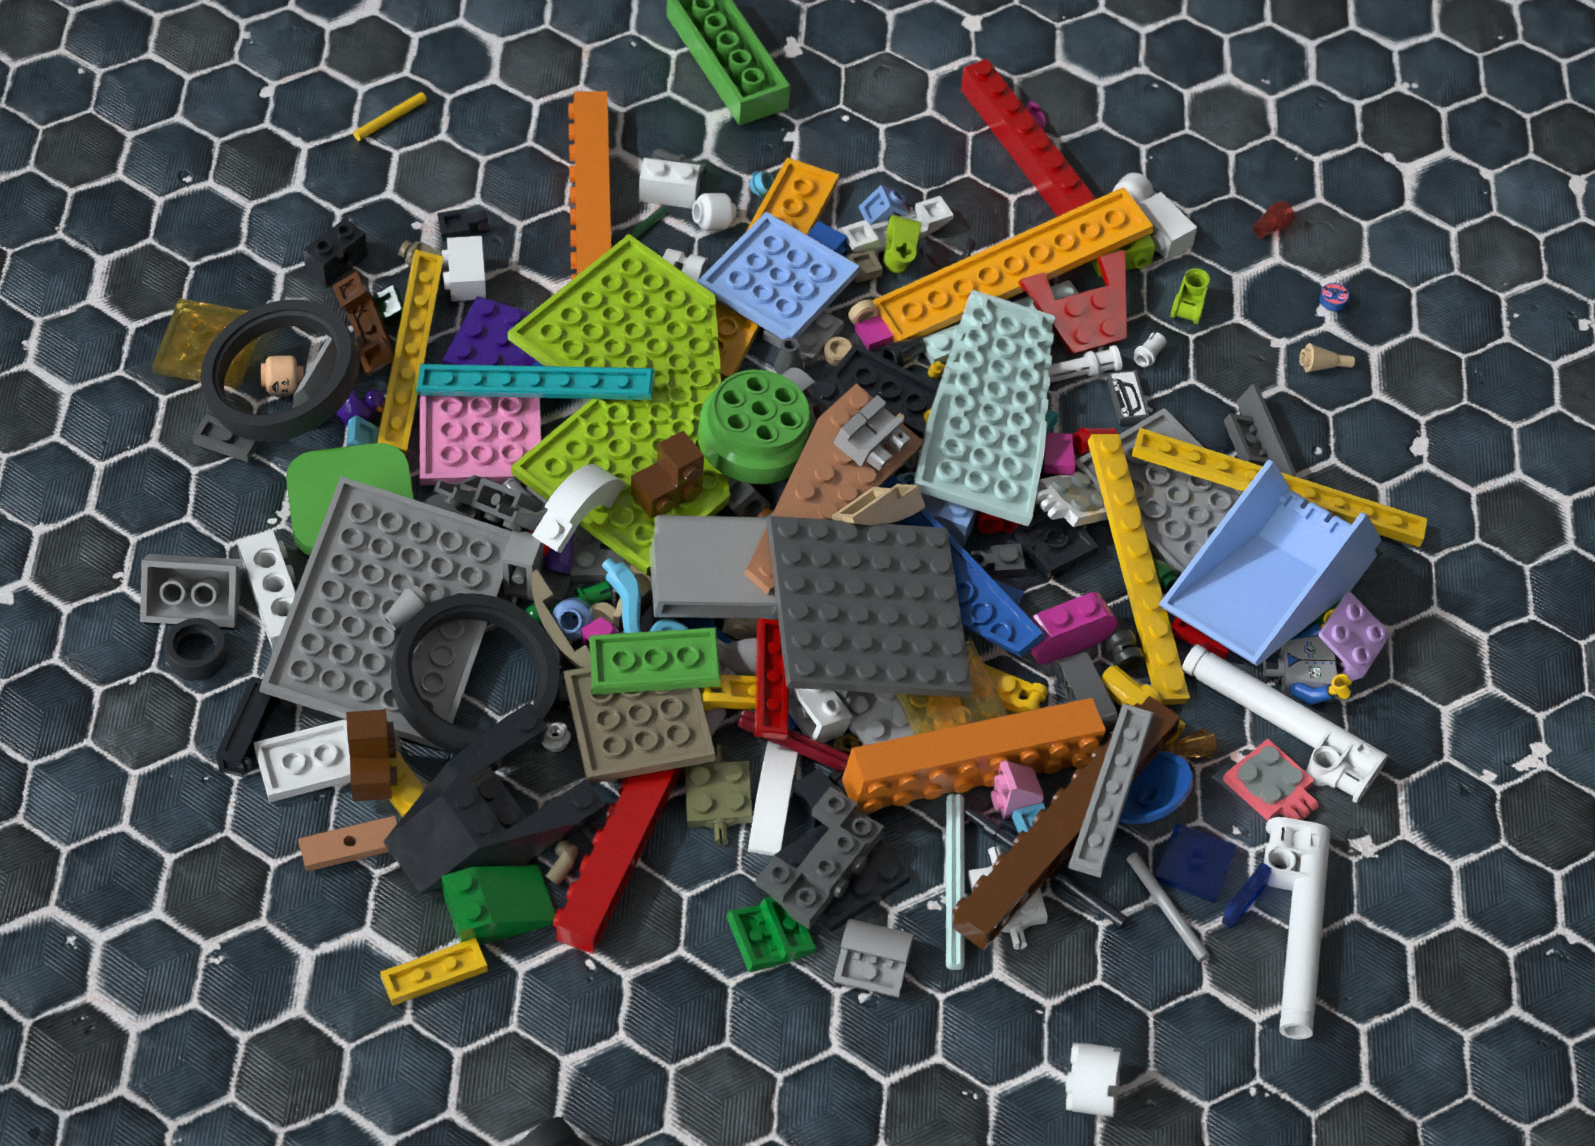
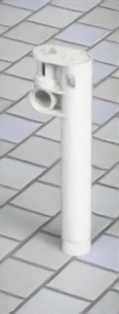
(1348, 759)
(1303, 855)

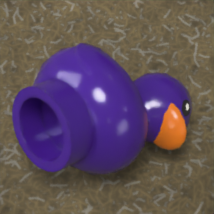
(355, 406)

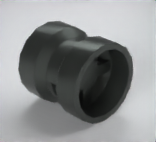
(1123, 648)

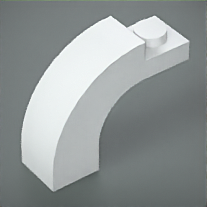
(573, 501)

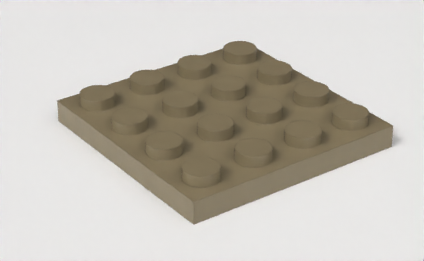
(637, 730)

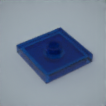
(1195, 862)

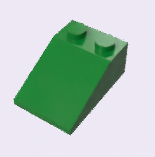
(497, 902)

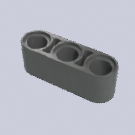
(1081, 681)

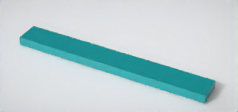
(536, 381)

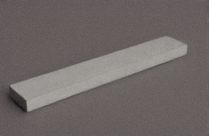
(1111, 790)

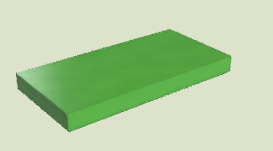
(654, 661)

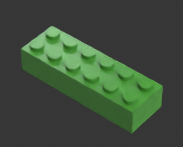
(731, 57)

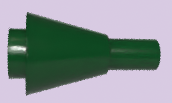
(1166, 574)

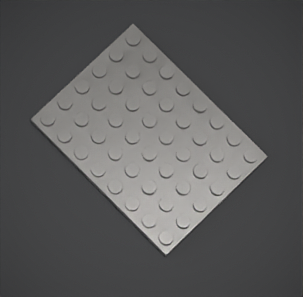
(368, 551)

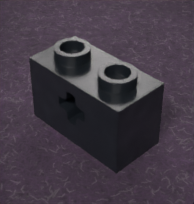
(335, 252)

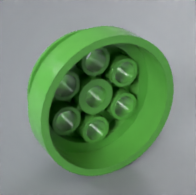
(755, 426)

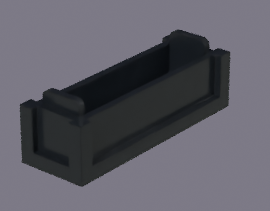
(244, 729)

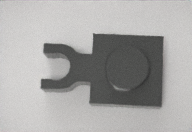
(1002, 559)

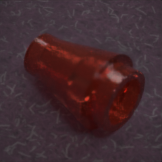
(1274, 219)

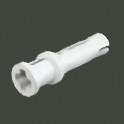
(1089, 364)

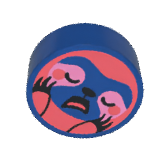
(1334, 297)

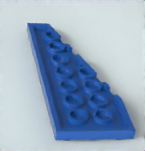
(982, 603)

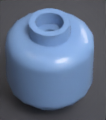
(564, 613)

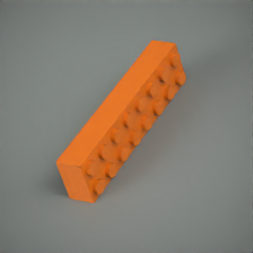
(971, 754)

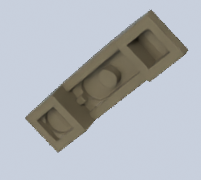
(543, 601)

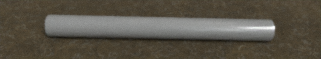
(1168, 907)

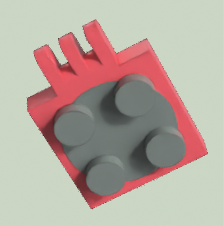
(1272, 783)

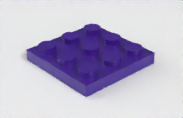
(485, 337)

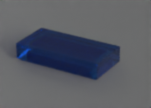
(1246, 895)

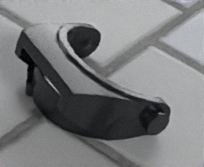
(932, 265)

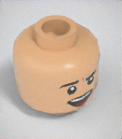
(281, 374)

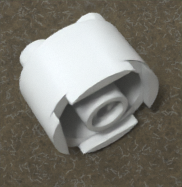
(1093, 1079)

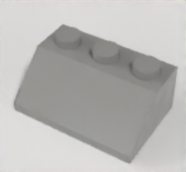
(190, 588)

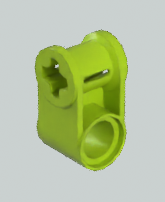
(901, 243)
(1191, 296)

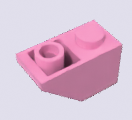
(1015, 788)

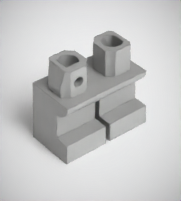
(868, 432)

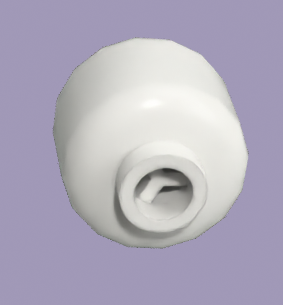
(1137, 186)
(713, 211)

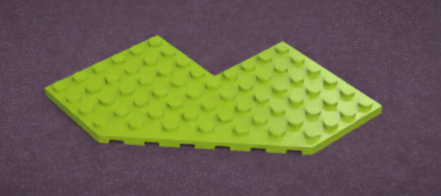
(626, 314)

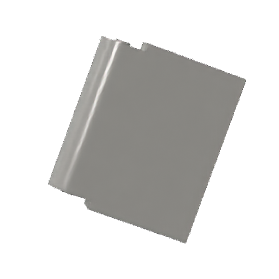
(702, 567)

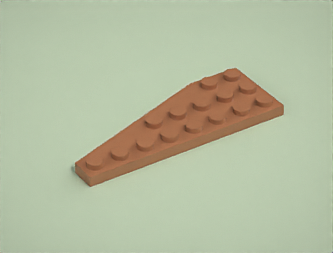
(827, 477)

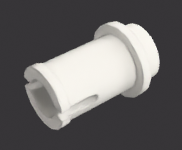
(1146, 354)

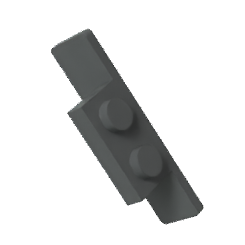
(1256, 434)

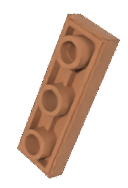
(333, 846)

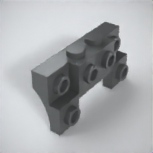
(496, 500)
(829, 865)

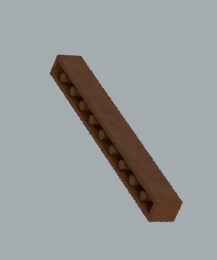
(1049, 840)

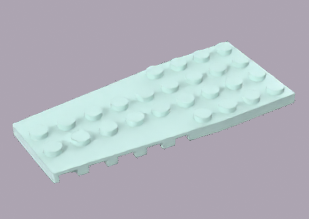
(990, 411)

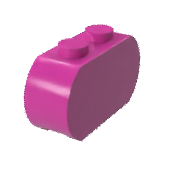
(1073, 627)

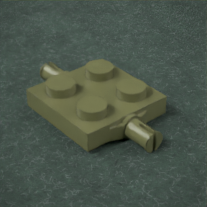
(718, 795)

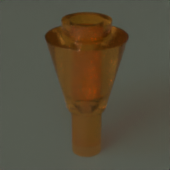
(1199, 744)

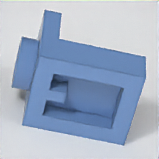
(882, 205)

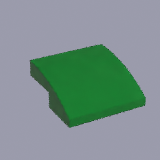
(768, 935)

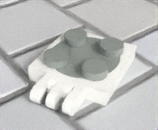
(1071, 498)

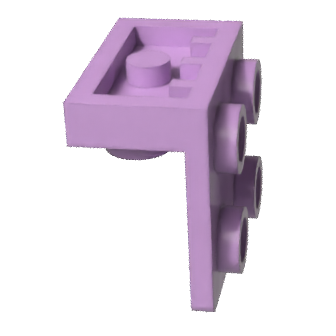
(1353, 637)

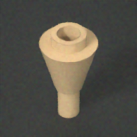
(1317, 358)

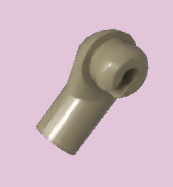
(567, 856)

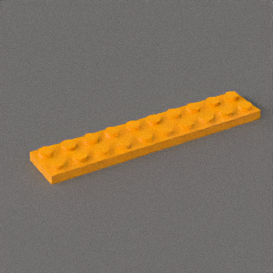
(798, 200)
(1047, 248)

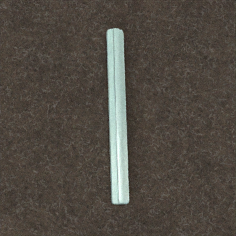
(954, 878)

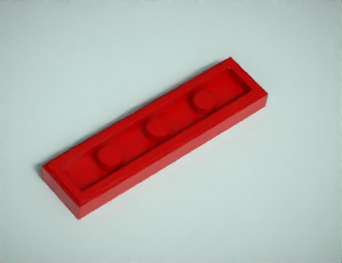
(770, 682)

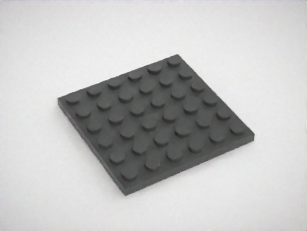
(868, 607)

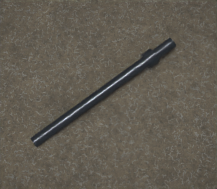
(995, 830)

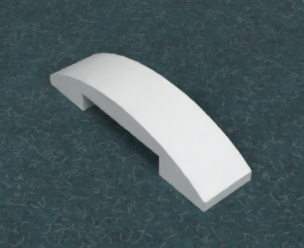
(931, 213)
(772, 799)

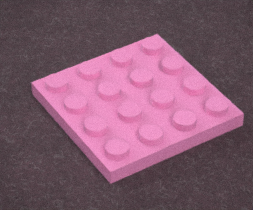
(475, 436)

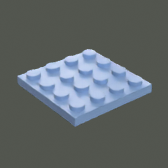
(779, 277)

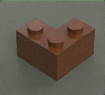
(672, 479)
(370, 750)

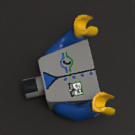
(1308, 668)

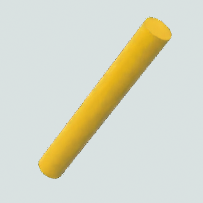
(390, 116)

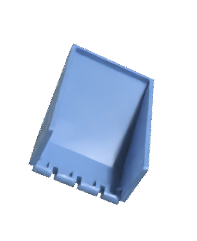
(1270, 568)

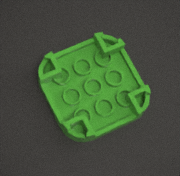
(315, 476)

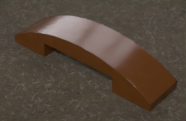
(366, 322)

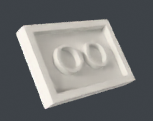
(304, 760)

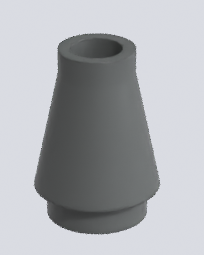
(788, 356)

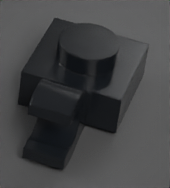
(458, 223)

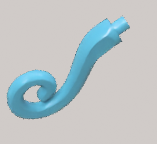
(628, 588)

